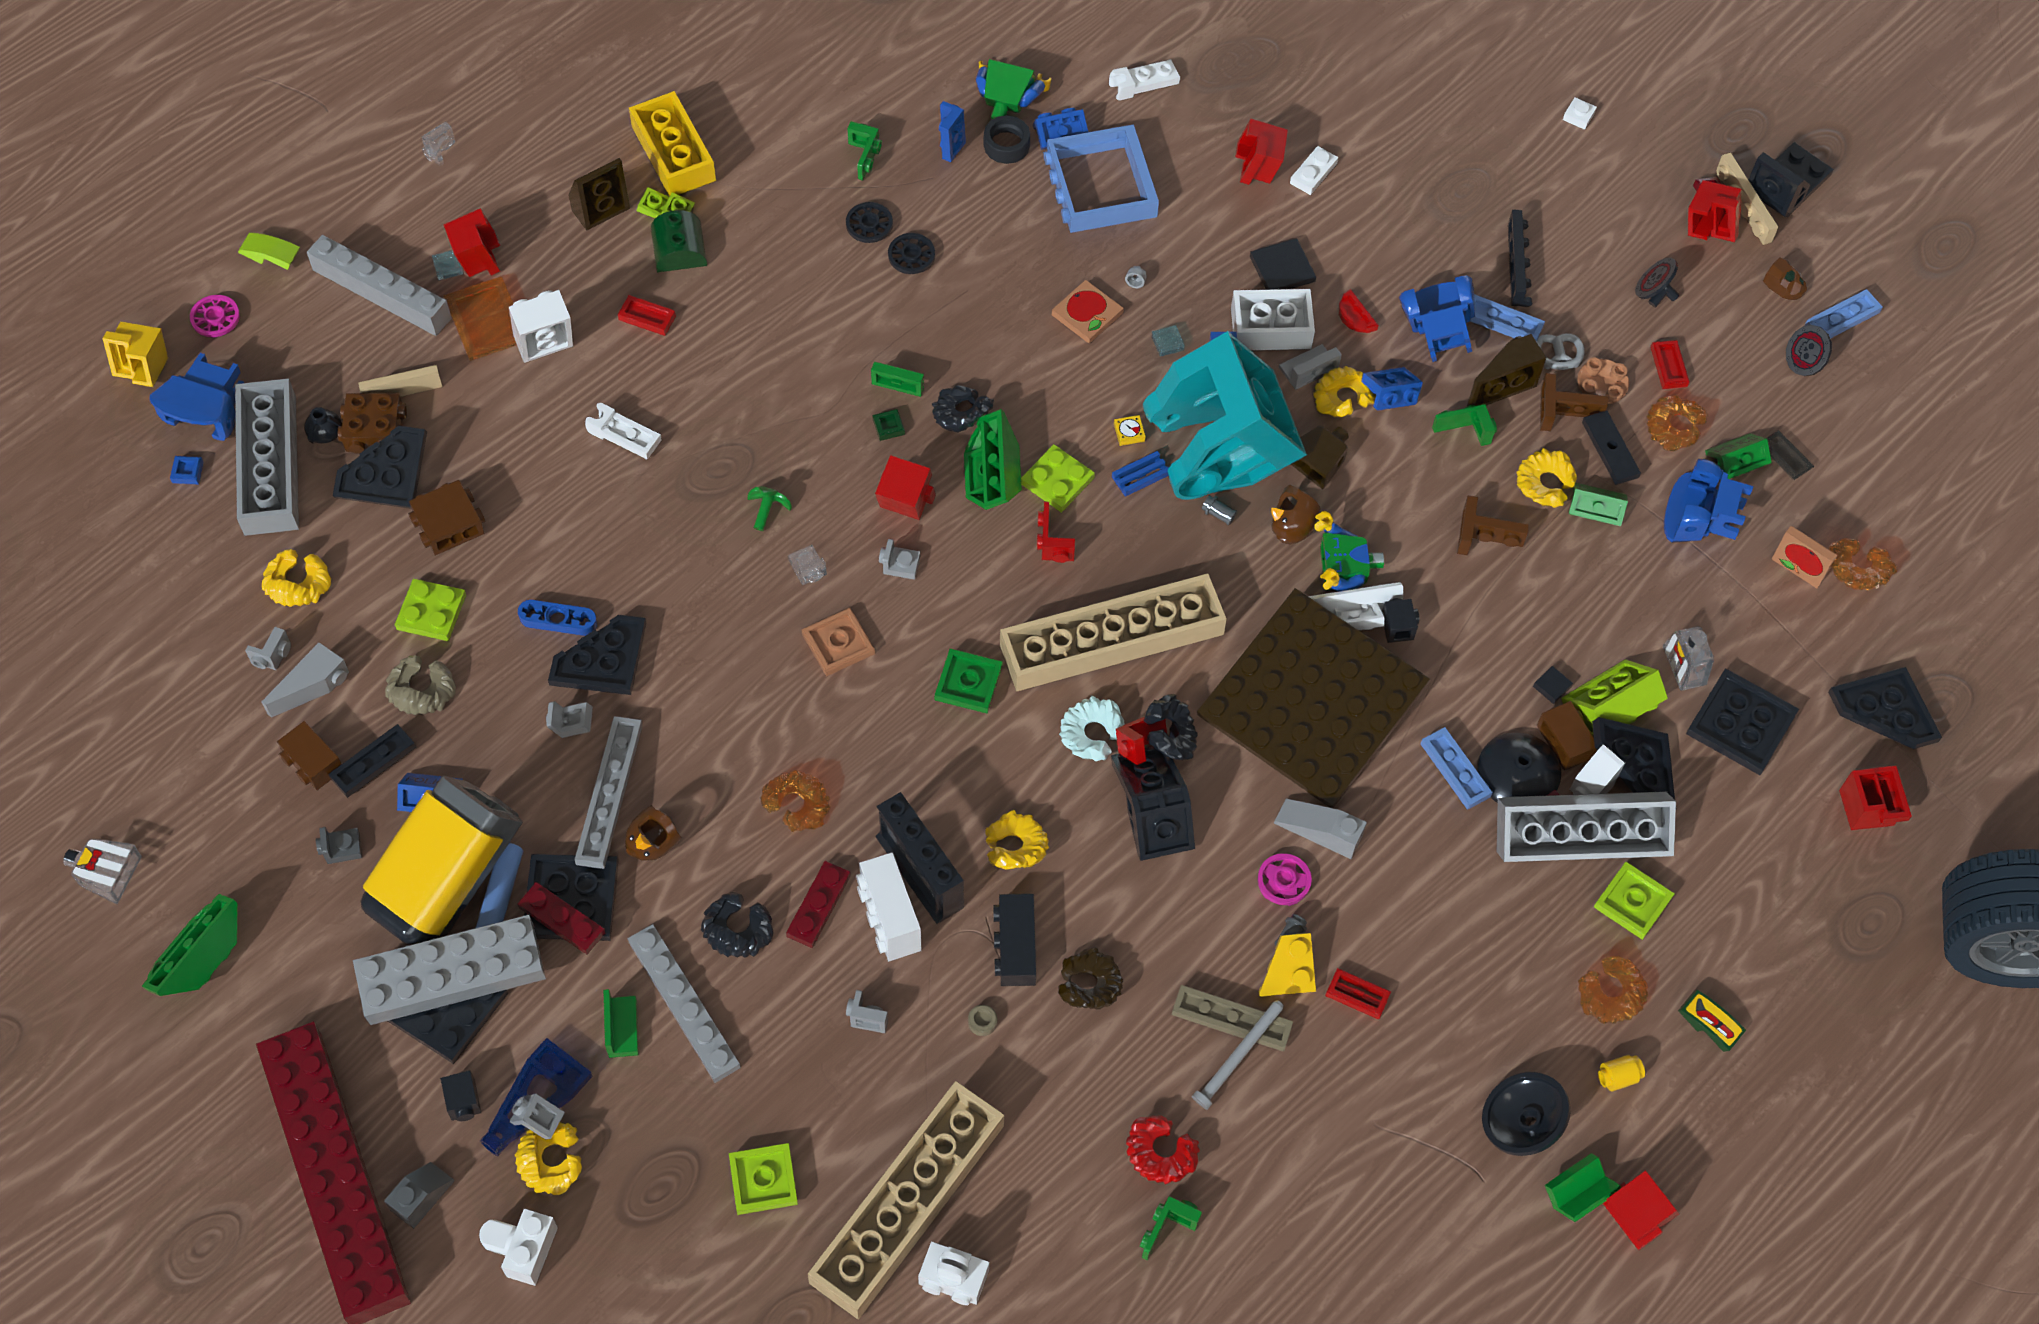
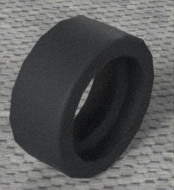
(1002, 125)

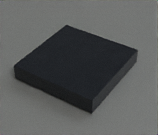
(1283, 266)

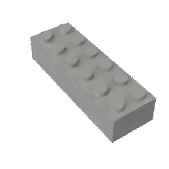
(266, 457)
(1585, 826)
(448, 970)

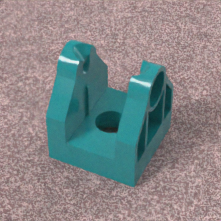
(1251, 419)

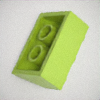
(1619, 694)

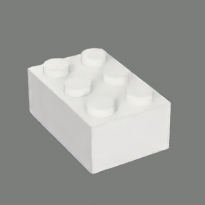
(1273, 319)
(541, 325)
(888, 907)

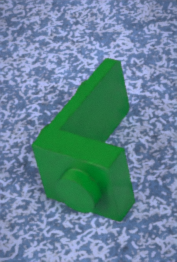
(867, 138)
(1470, 415)
(1181, 1212)

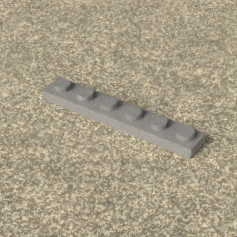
(608, 793)
(684, 1003)

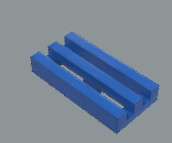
(1138, 470)

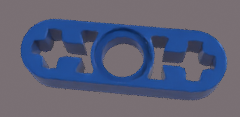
(564, 626)

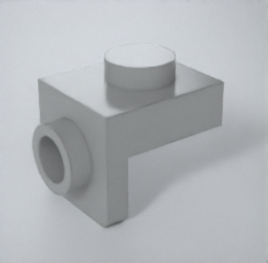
(271, 655)
(570, 719)

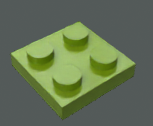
(1057, 478)
(430, 609)
(1634, 900)
(763, 1179)

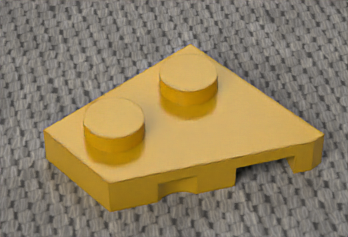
(1291, 967)

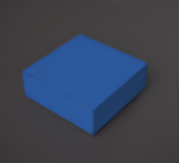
(186, 470)

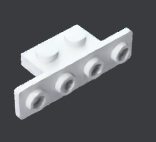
(1361, 606)

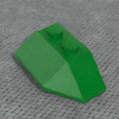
(992, 462)
(196, 950)

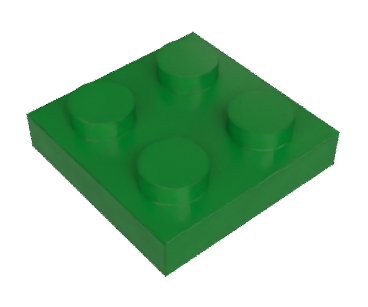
(968, 681)

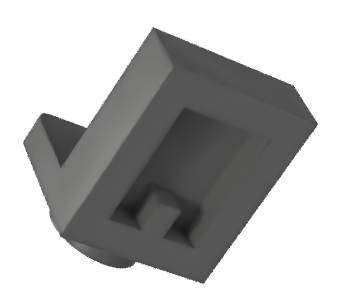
(339, 845)

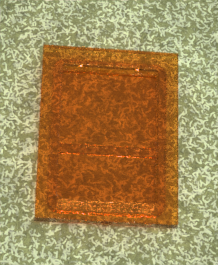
(482, 317)

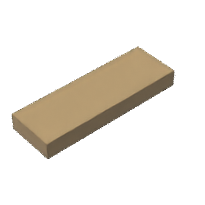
(405, 382)

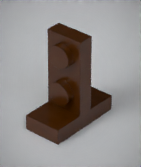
(1566, 403)
(1488, 529)

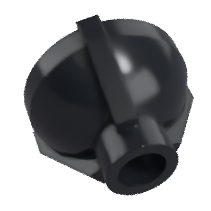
(322, 429)

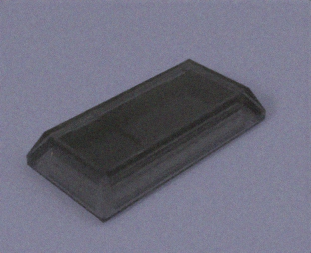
(1788, 456)

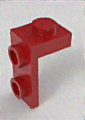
(1053, 549)
(1133, 737)

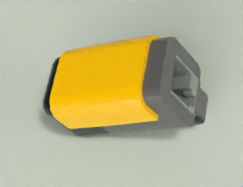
(438, 860)

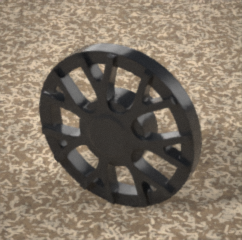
(869, 222)
(911, 253)

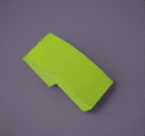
(655, 203)
(262, 247)

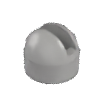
(1140, 279)

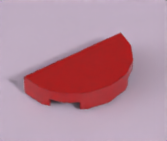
(1355, 315)

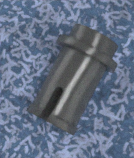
(1219, 510)
(1294, 925)

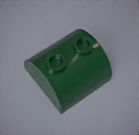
(677, 241)

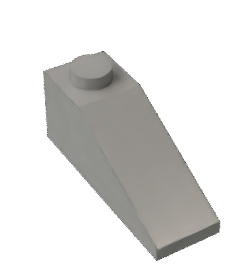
(311, 678)
(1322, 825)

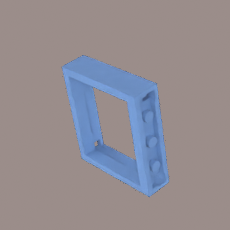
(1096, 142)

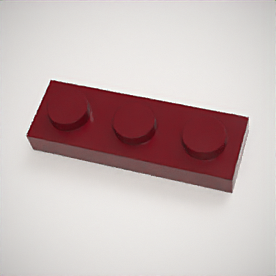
(818, 904)
(561, 918)

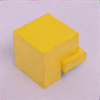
(136, 352)

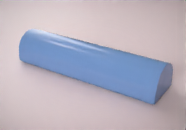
(500, 886)

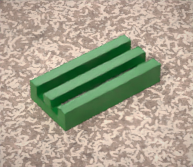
(897, 379)

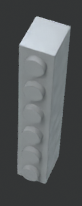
(379, 285)

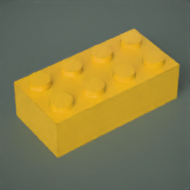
(672, 144)

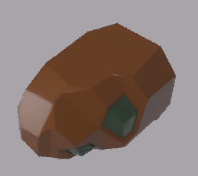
(1785, 280)

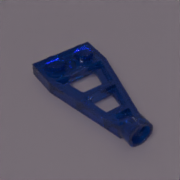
(557, 1068)

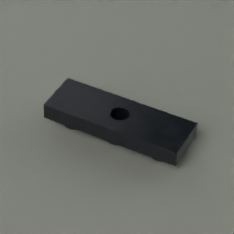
(1611, 447)

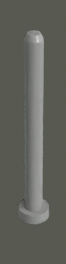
(1203, 1097)

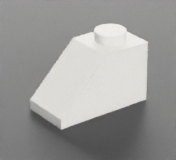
(1598, 774)

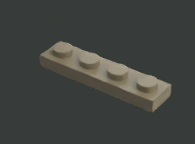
(1228, 1017)

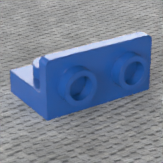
(1065, 124)
(951, 130)
(1393, 387)

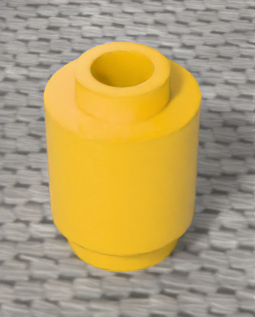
(1621, 1072)

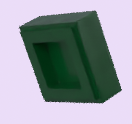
(888, 425)

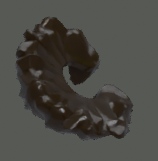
(1105, 971)

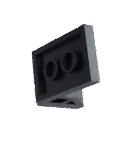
(1788, 179)
(1156, 804)

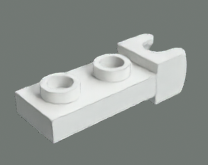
(1143, 78)
(623, 431)

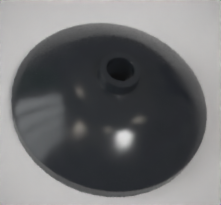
(1507, 777)
(1518, 1103)

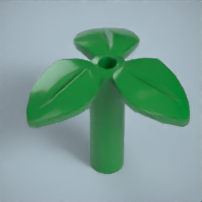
(769, 496)

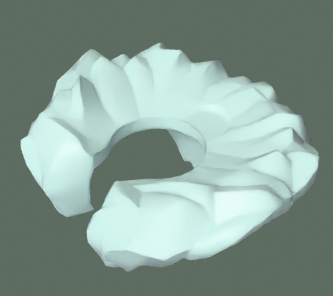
(1075, 720)

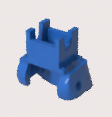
(1441, 313)
(200, 397)

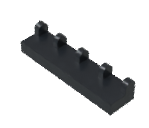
(1517, 260)

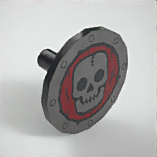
(1656, 280)
(1808, 350)

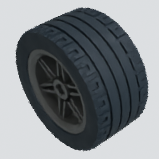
(1994, 918)

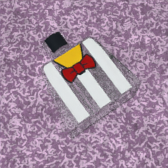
(1689, 657)
(104, 867)

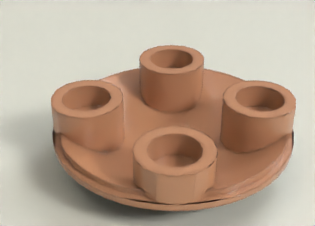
(1604, 378)

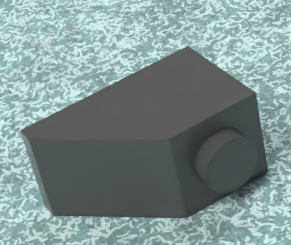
(418, 1193)

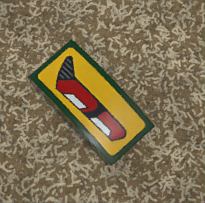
(1712, 1019)

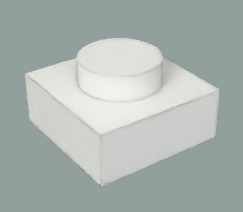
(1579, 113)

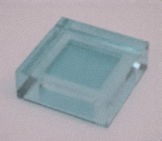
(447, 265)
(1168, 340)

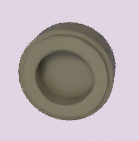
(982, 1020)

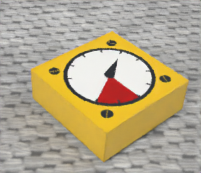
(1129, 430)

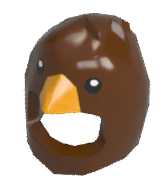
(1294, 522)
(651, 835)

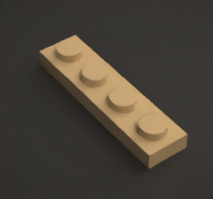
(1751, 205)

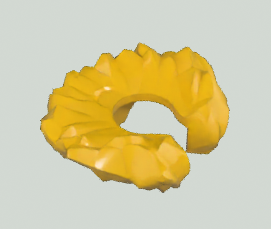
(1332, 382)
(1543, 462)
(290, 593)
(1028, 830)
(539, 1175)

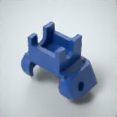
(1699, 508)

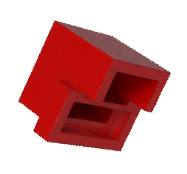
(1262, 151)
(1715, 212)
(473, 242)
(905, 487)
(1874, 798)
(1641, 1209)

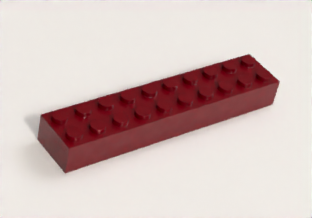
(333, 1175)

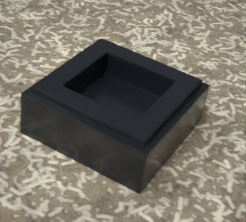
(1553, 684)

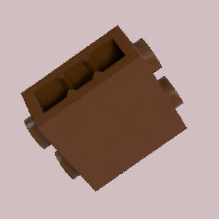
(369, 419)
(446, 517)

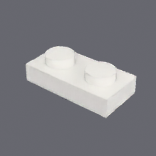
(1314, 170)

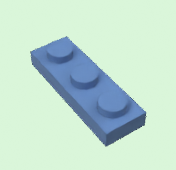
(1847, 313)
(1505, 319)
(1456, 768)

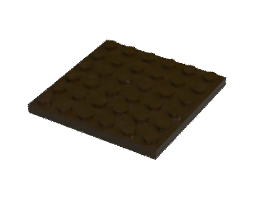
(1313, 697)

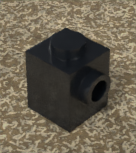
(1400, 620)

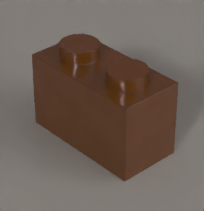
(1567, 735)
(308, 755)

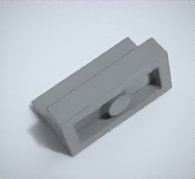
(1310, 365)

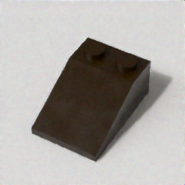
(599, 195)
(1510, 372)

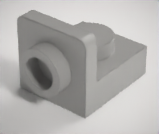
(899, 561)
(868, 1017)
(536, 1115)

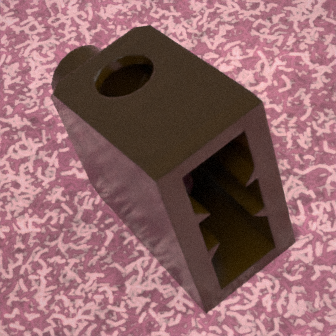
(1324, 454)

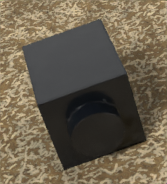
(461, 1096)

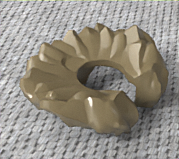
(414, 701)

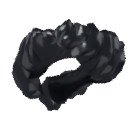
(958, 421)
(1182, 736)
(731, 943)

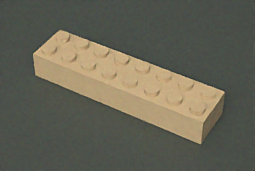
(1112, 632)
(906, 1200)

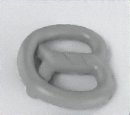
(1559, 350)

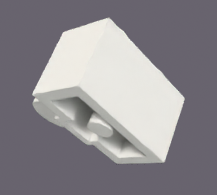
(523, 1245)
(953, 1273)

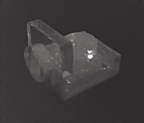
(437, 141)
(808, 565)

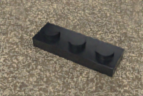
(372, 760)

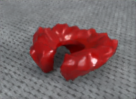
(1151, 1165)

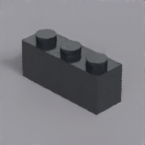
(1015, 940)

